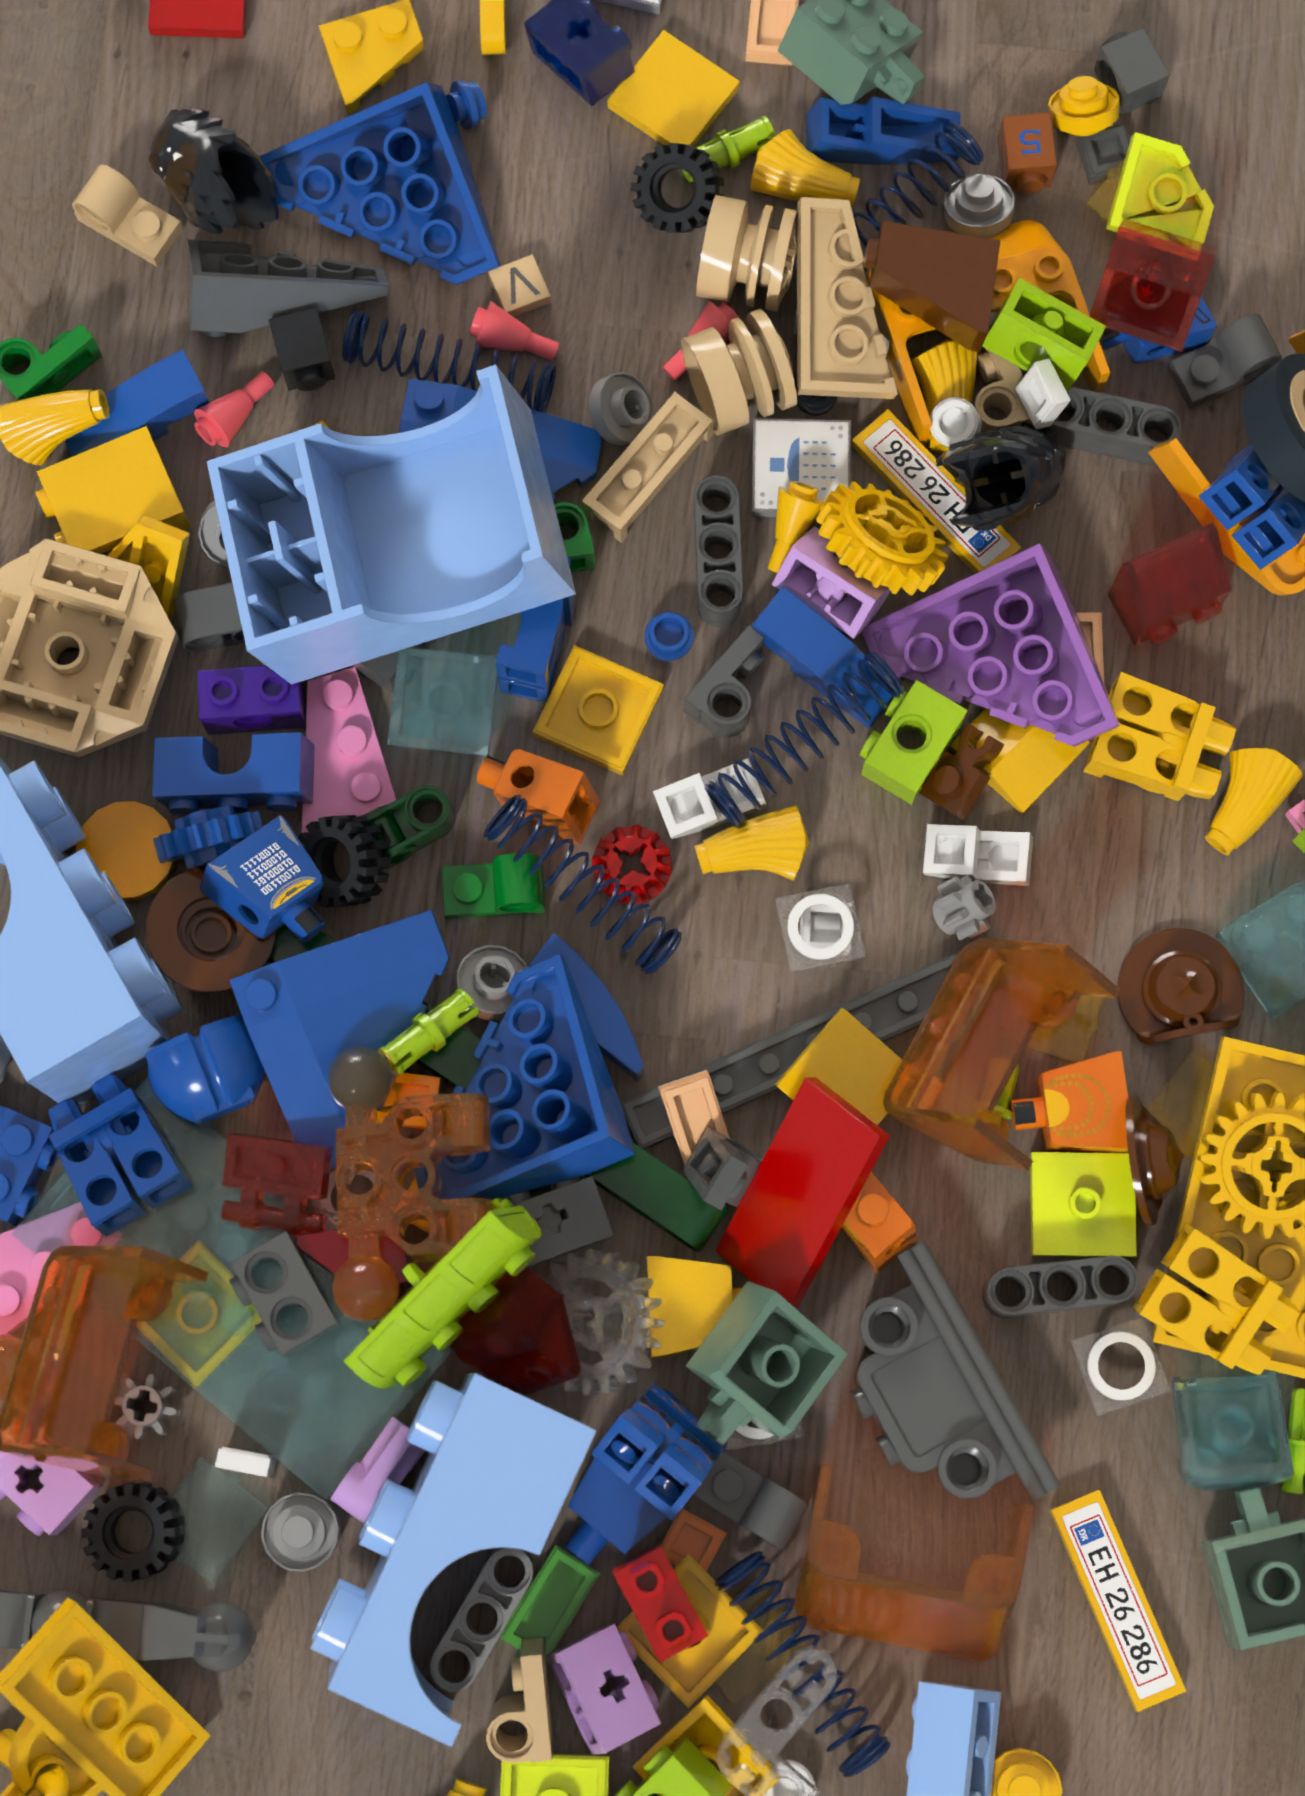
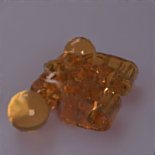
(455, 1125)

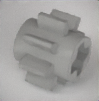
(964, 907)
(141, 1393)

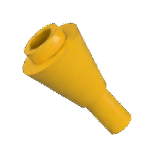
(795, 514)

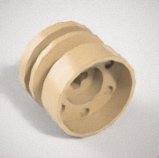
(747, 253)
(747, 369)

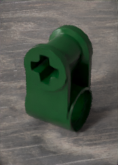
(402, 824)

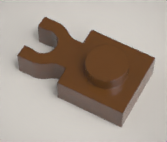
(958, 778)

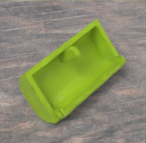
(443, 1295)

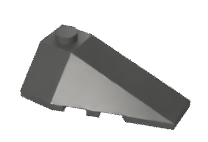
(241, 291)

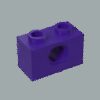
(249, 701)

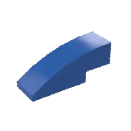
(876, 132)
(149, 399)
(817, 652)
(601, 1009)

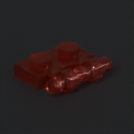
(281, 1168)

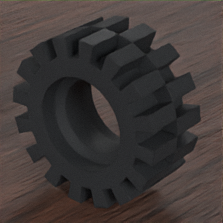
(649, 182)
(364, 854)
(102, 1538)

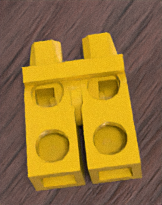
(1160, 741)
(1230, 1312)

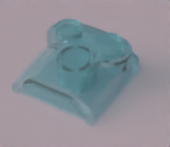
(443, 701)
(1271, 949)
(1231, 1432)

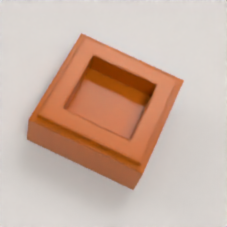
(694, 1537)

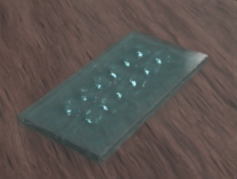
(299, 1407)

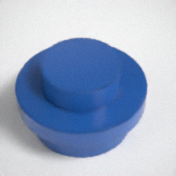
(467, 103)
(669, 636)

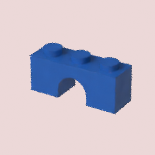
(275, 775)

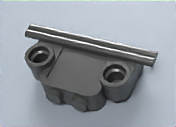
(940, 1390)

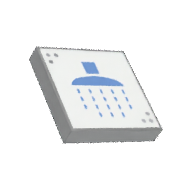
(801, 452)

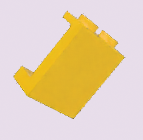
(108, 492)

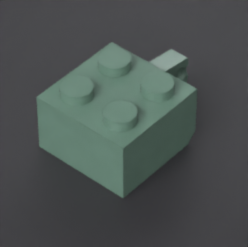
(854, 48)
(762, 1365)
(1258, 1575)

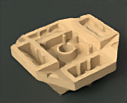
(87, 602)

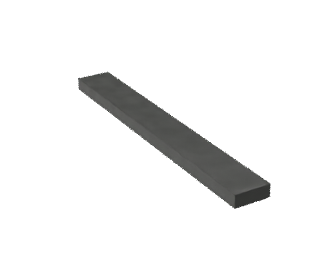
(757, 1067)

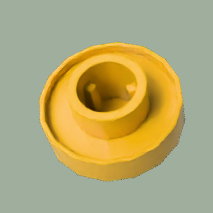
(1084, 107)
(1024, 1774)

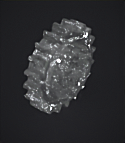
(620, 1321)

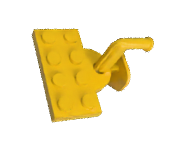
(90, 1716)

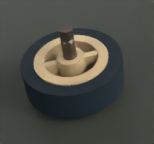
(1276, 421)

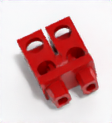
(659, 1602)

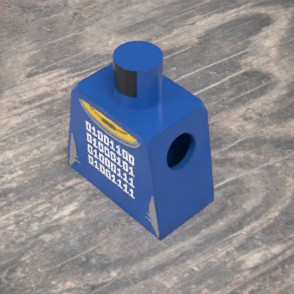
(267, 883)

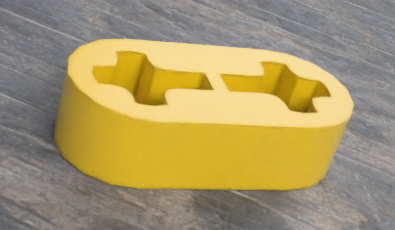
(493, 26)

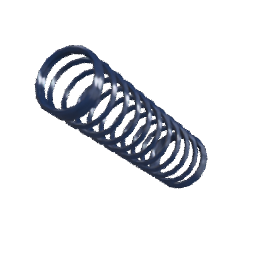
(972, 154)
(359, 324)
(721, 796)
(648, 958)
(877, 1745)

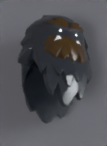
(212, 172)
(1005, 474)

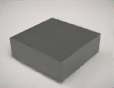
(1103, 151)

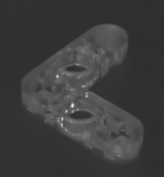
(769, 1741)

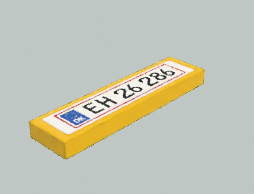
(931, 490)
(1117, 1600)

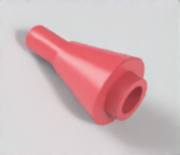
(711, 316)
(501, 330)
(223, 417)

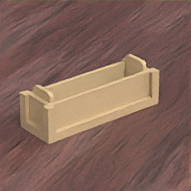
(647, 465)

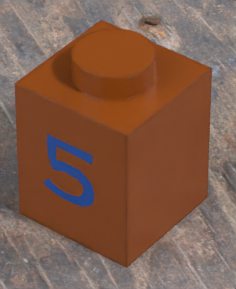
(1027, 152)

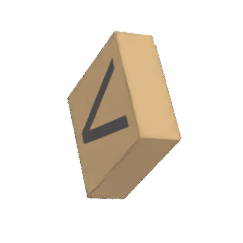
(519, 286)

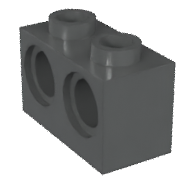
(295, 1288)

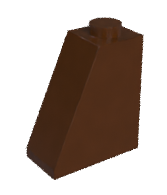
(936, 277)

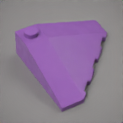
(1004, 645)

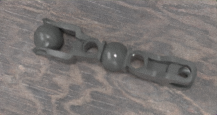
(215, 1636)

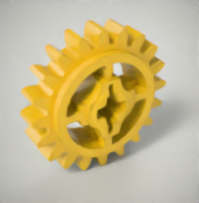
(882, 538)
(1226, 1160)

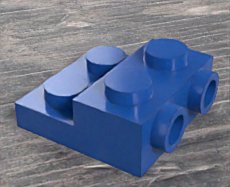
(23, 1157)

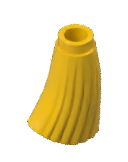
(793, 172)
(945, 373)
(40, 423)
(1255, 790)
(764, 843)

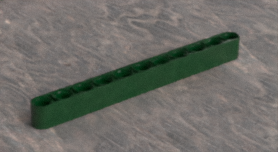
(636, 1181)

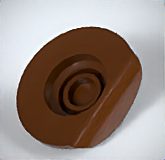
(198, 940)
(1179, 986)
(1152, 1159)

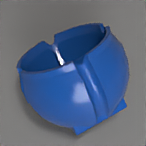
(206, 1073)

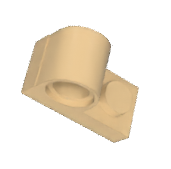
(117, 211)
(1000, 392)
(529, 1708)

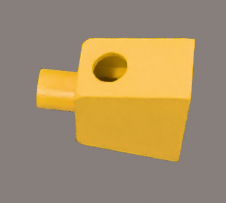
(692, 1302)

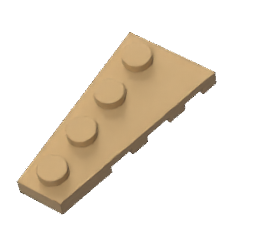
(836, 319)

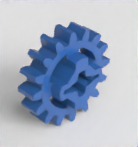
(206, 835)

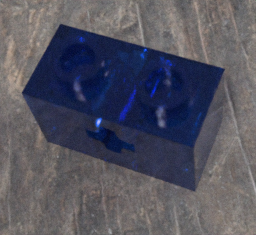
(580, 47)

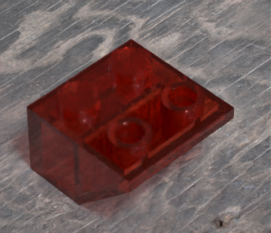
(521, 1336)

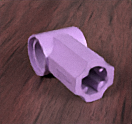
(387, 1458)

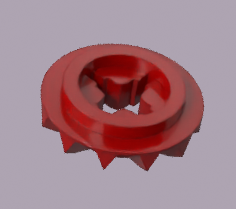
(655, 861)

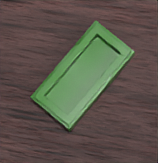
(551, 1600)

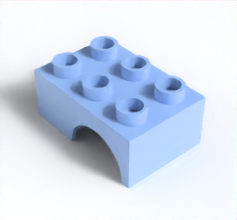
(390, 537)
(67, 990)
(488, 1482)

